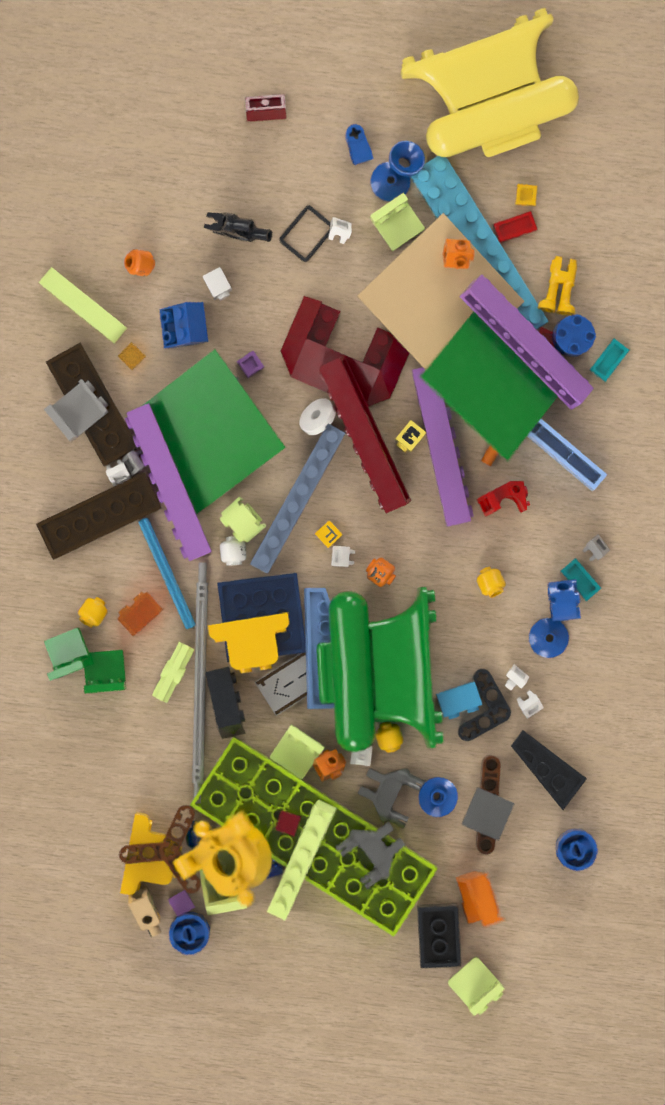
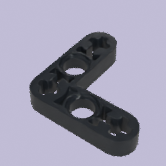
(492, 705)

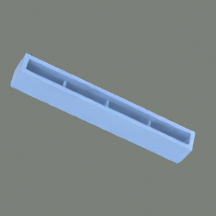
(567, 455)

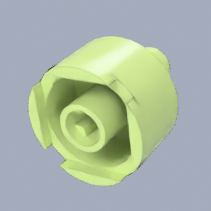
(242, 520)

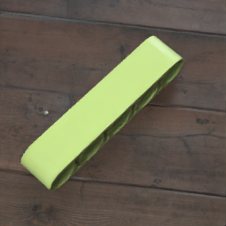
(82, 305)

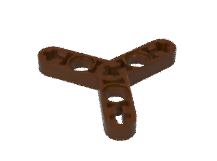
(159, 853)

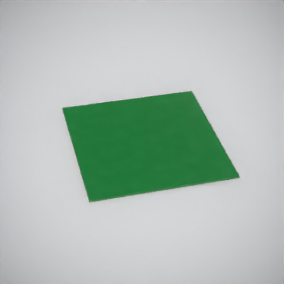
(489, 386)
(212, 430)

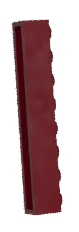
(365, 434)

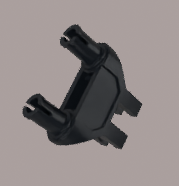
(237, 228)

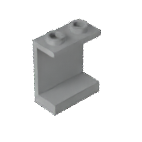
(77, 410)

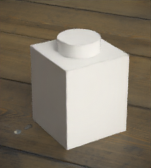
(217, 284)

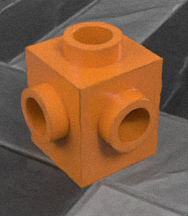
(457, 253)
(329, 765)

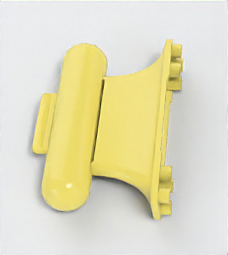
(493, 91)

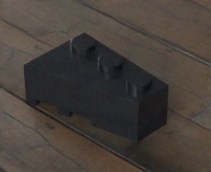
(225, 702)

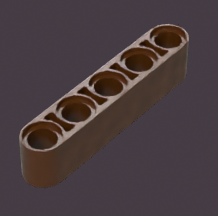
(485, 775)

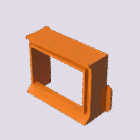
(478, 898)

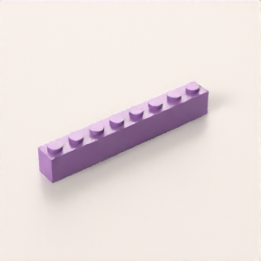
(526, 342)
(443, 453)
(169, 482)

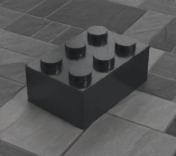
(439, 935)

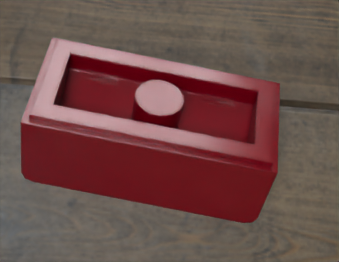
(265, 108)

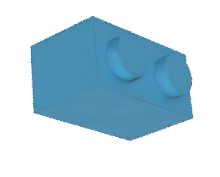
(459, 699)

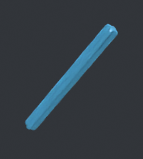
(166, 573)

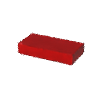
(515, 227)

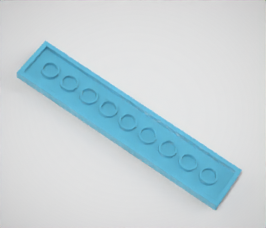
(448, 195)

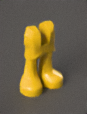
(560, 277)

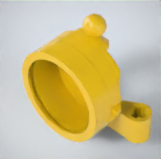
(246, 846)

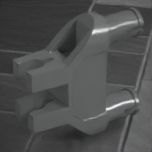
(387, 792)
(375, 849)

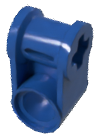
(358, 148)

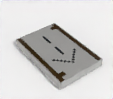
(285, 684)

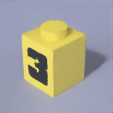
(409, 437)

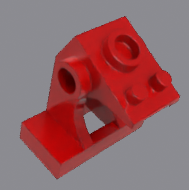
(511, 490)

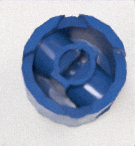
(573, 335)
(564, 600)
(576, 849)
(189, 933)

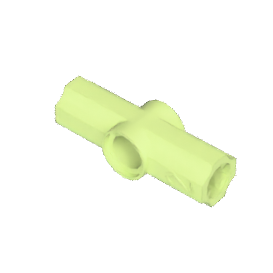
(173, 672)

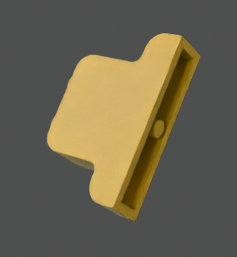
(251, 640)
(151, 872)

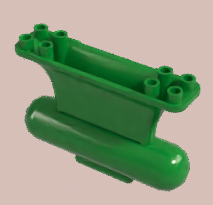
(378, 670)

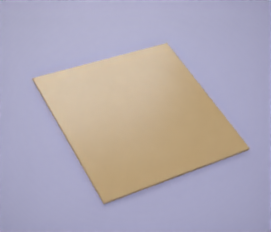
(421, 297)

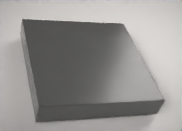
(487, 813)

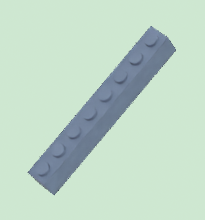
(297, 498)

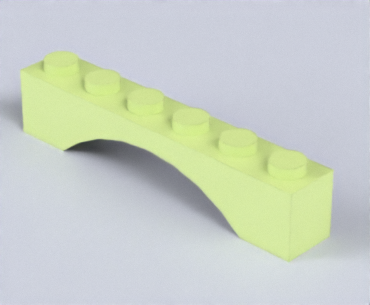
(301, 859)

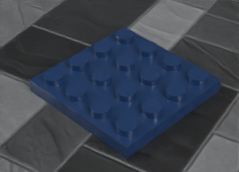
(262, 598)

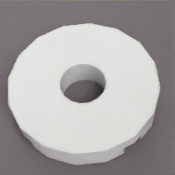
(308, 418)

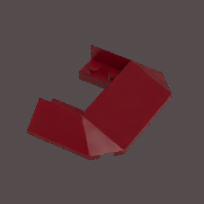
(307, 350)

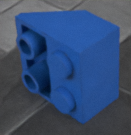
(183, 325)

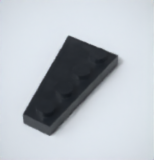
(551, 771)

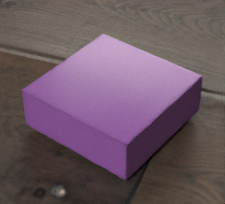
(250, 364)
(181, 903)

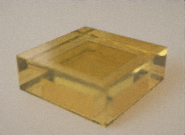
(131, 356)

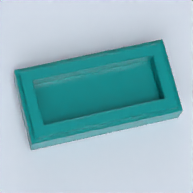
(609, 360)
(585, 583)

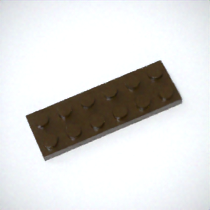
(109, 434)
(98, 516)

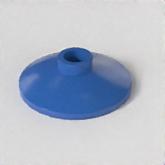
(382, 188)
(538, 640)
(447, 797)

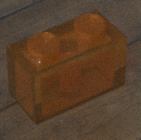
(139, 613)

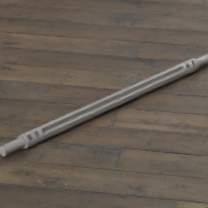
(200, 680)

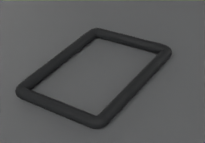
(294, 223)

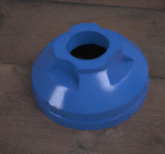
(409, 151)

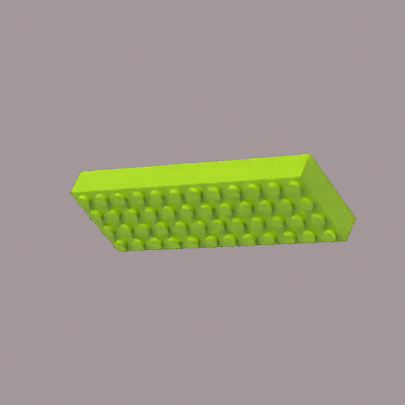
(263, 788)

